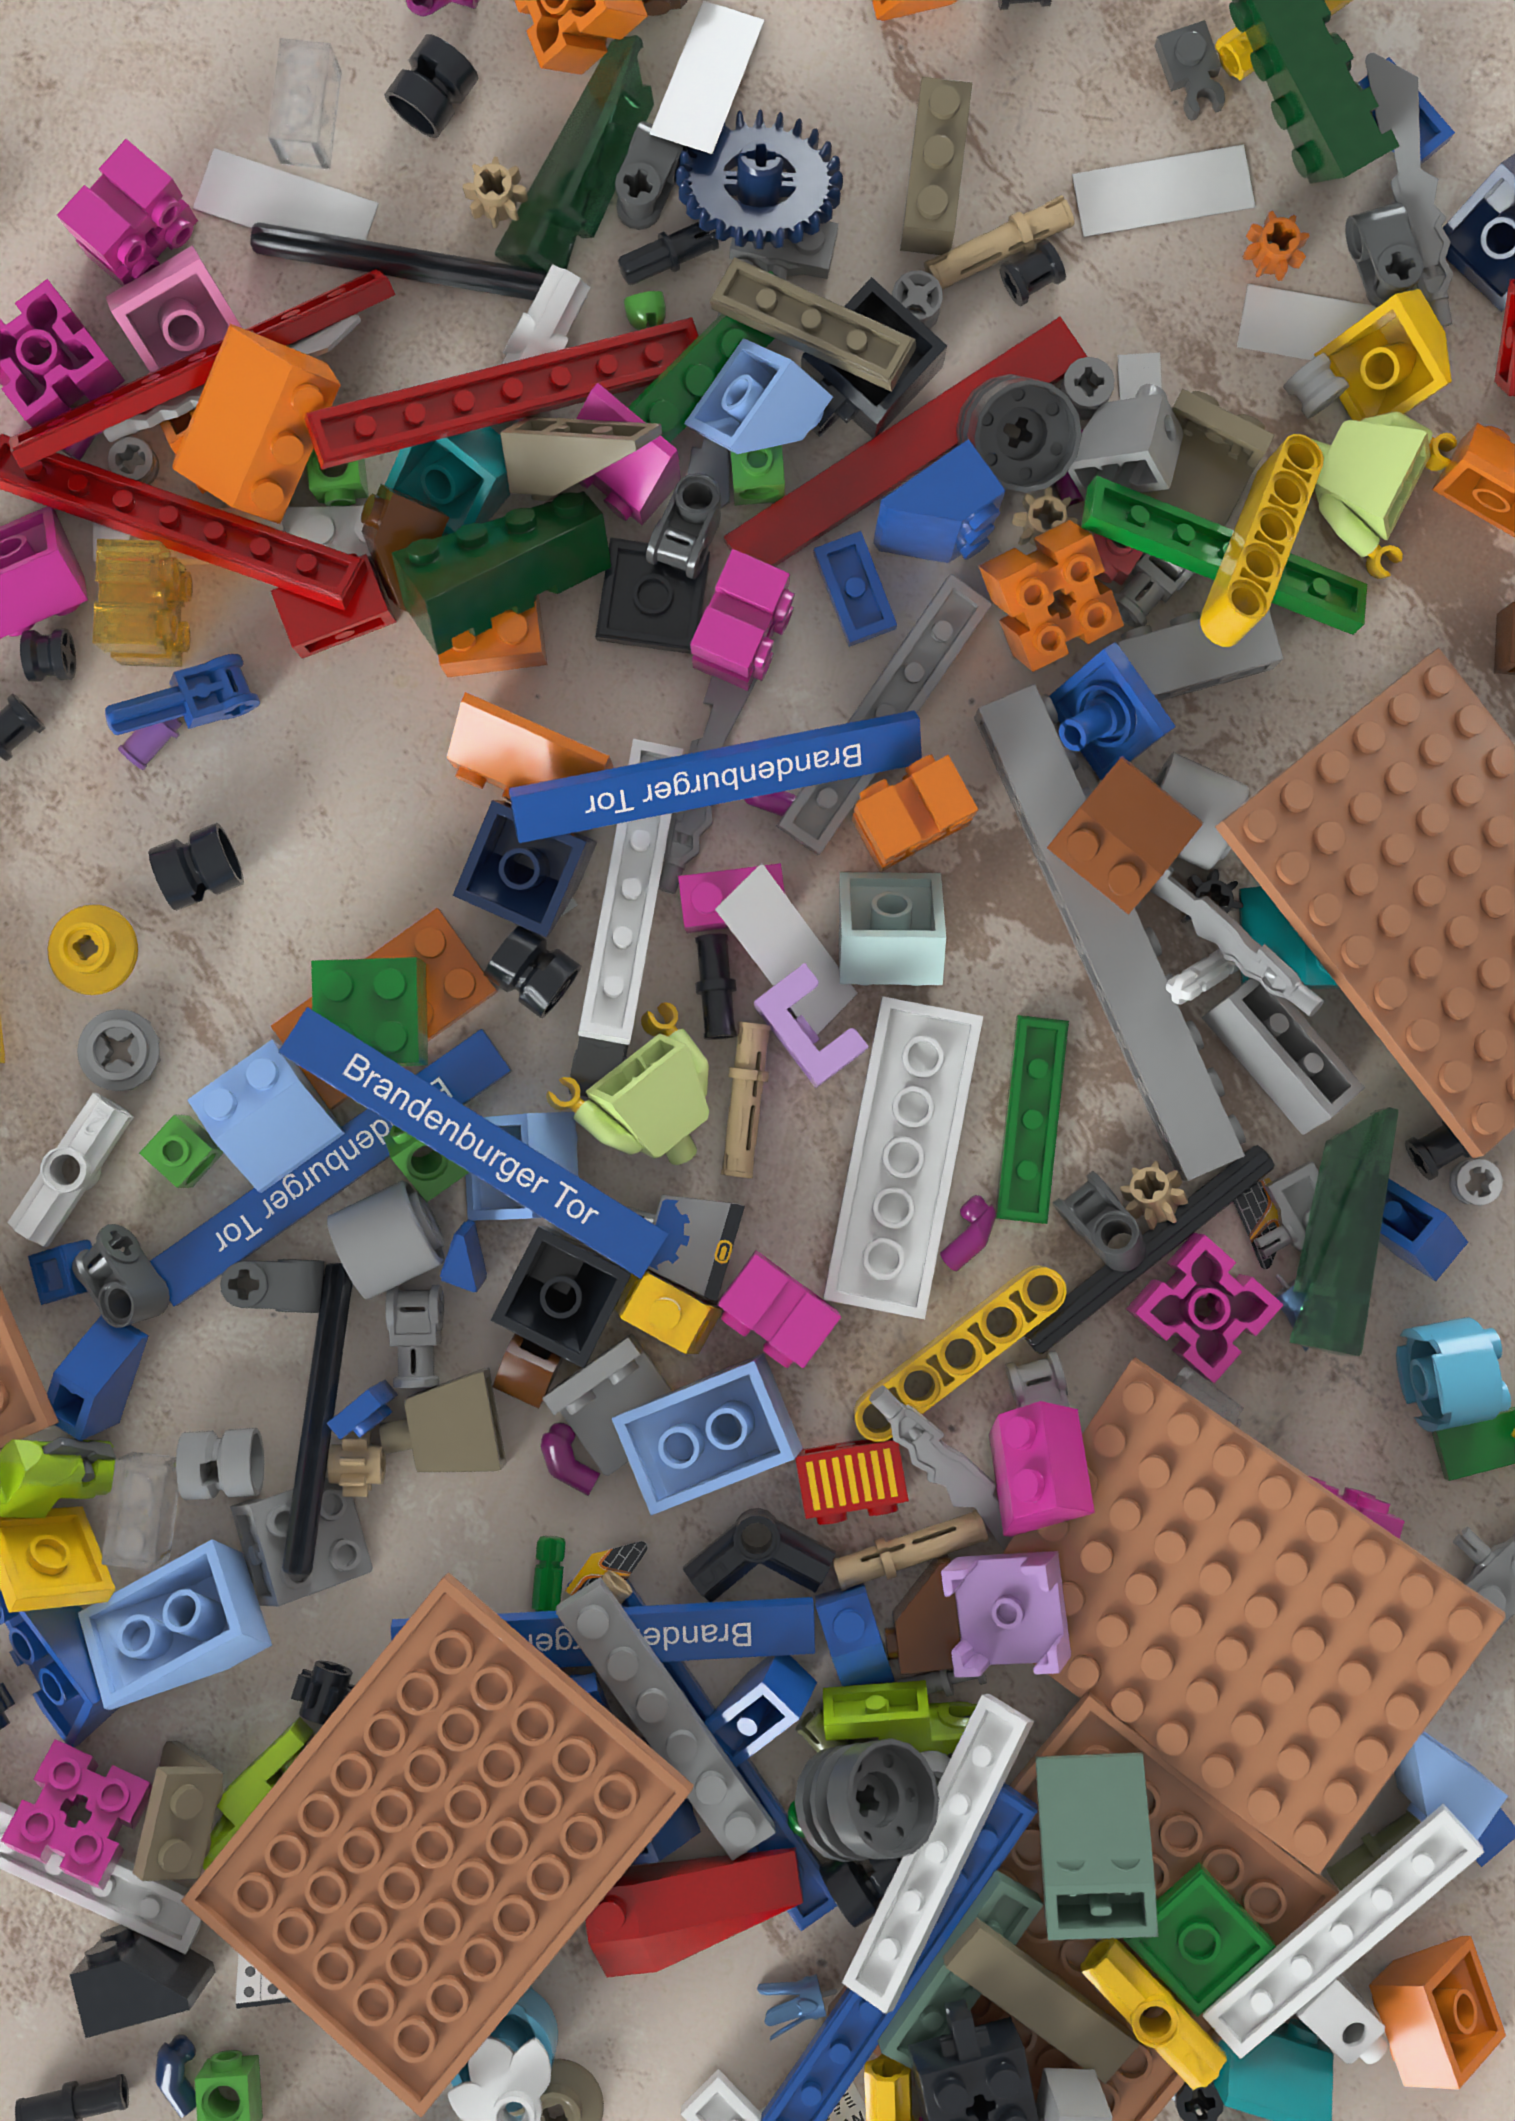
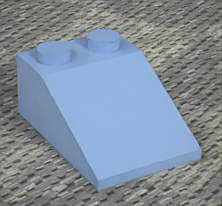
(708, 1434)
(175, 1626)

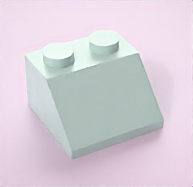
(891, 928)

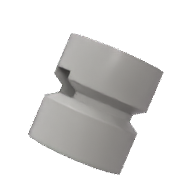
(238, 1465)

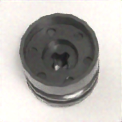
(1047, 436)
(867, 1801)

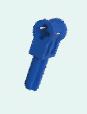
(197, 693)

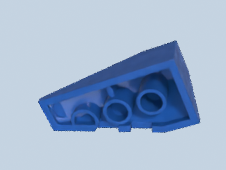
(60, 1661)

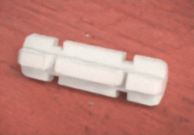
(1200, 977)

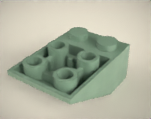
(1096, 1847)

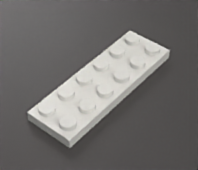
(903, 1157)

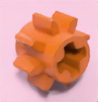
(1282, 234)

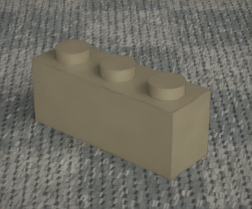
(936, 166)

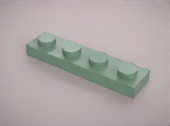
(1003, 1907)

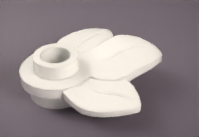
(502, 2078)

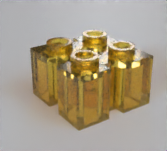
(141, 603)

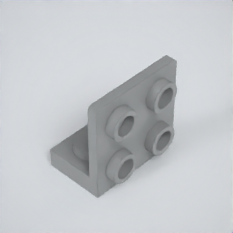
(605, 1388)
(339, 1547)

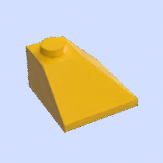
(1391, 357)

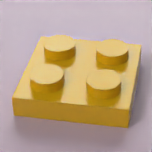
(51, 1562)

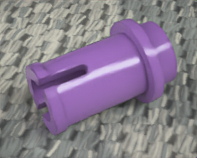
(147, 741)

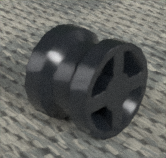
(48, 655)

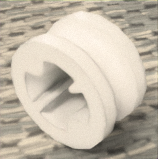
(1490, 1187)

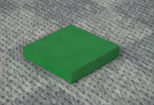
(1202, 1940)

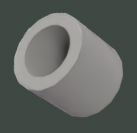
(1209, 798)
(386, 1239)

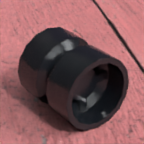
(435, 81)
(197, 866)
(532, 970)
(854, 1890)

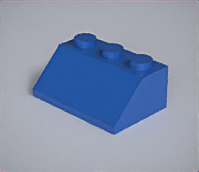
(942, 509)

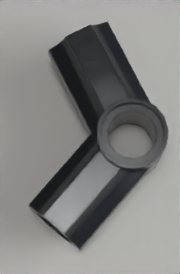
(731, 1558)

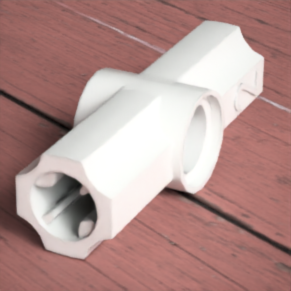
(548, 318)
(51, 1195)

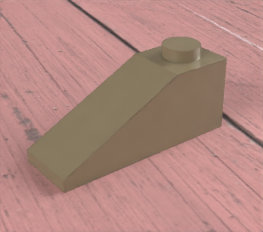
(556, 453)

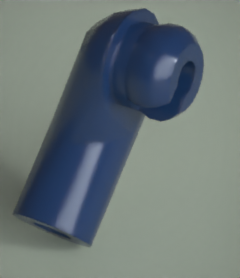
(171, 2074)

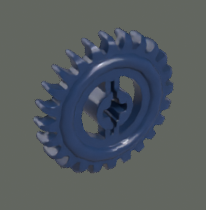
(759, 183)

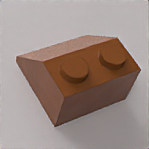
(1125, 835)

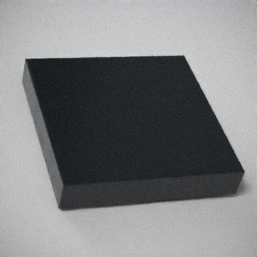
(649, 602)

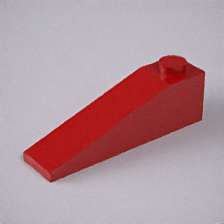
(685, 1906)

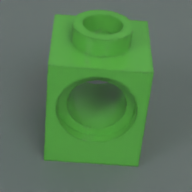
(758, 476)
(337, 490)
(182, 1151)
(428, 1173)
(230, 2070)

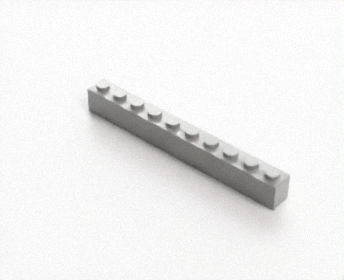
(1111, 943)

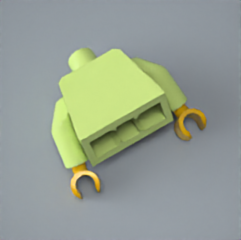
(1371, 477)
(650, 1097)

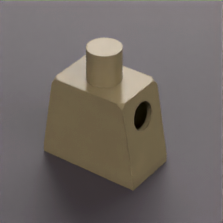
(450, 1427)

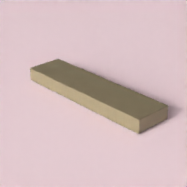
(813, 324)
(1040, 2000)

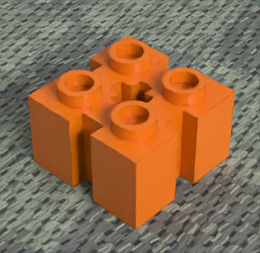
(575, 32)
(1051, 595)
(913, 812)

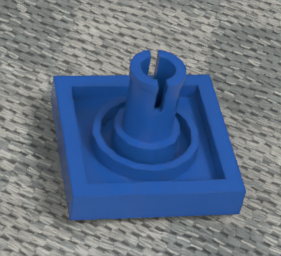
(1109, 711)

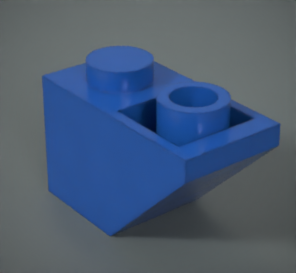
(96, 1379)

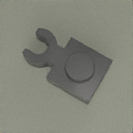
(1191, 62)

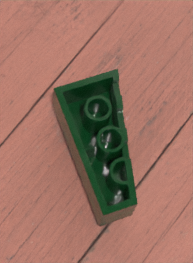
(1312, 87)
(500, 566)

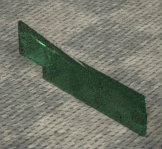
(582, 165)
(1344, 1236)

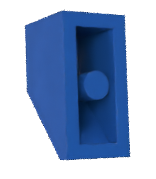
(1419, 1232)
(853, 1636)
(761, 1707)

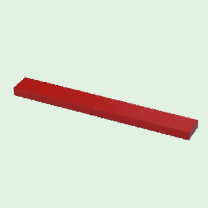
(193, 370)
(494, 394)
(893, 454)
(185, 526)

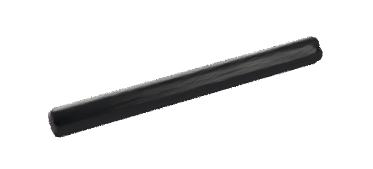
(396, 261)
(1164, 1238)
(318, 1412)

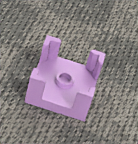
(799, 1036)
(1008, 1612)

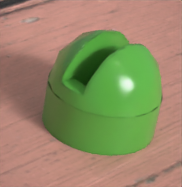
(645, 307)

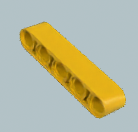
(1262, 541)
(984, 1346)

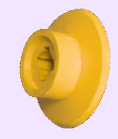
(102, 970)

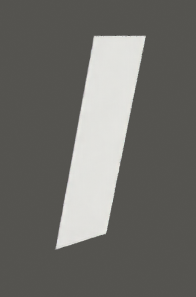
(707, 77)
(1163, 190)
(259, 193)
(1294, 321)
(782, 942)

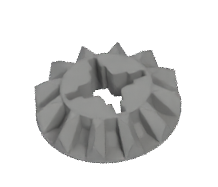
(95, 1050)

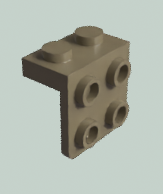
(1213, 457)
(178, 1816)

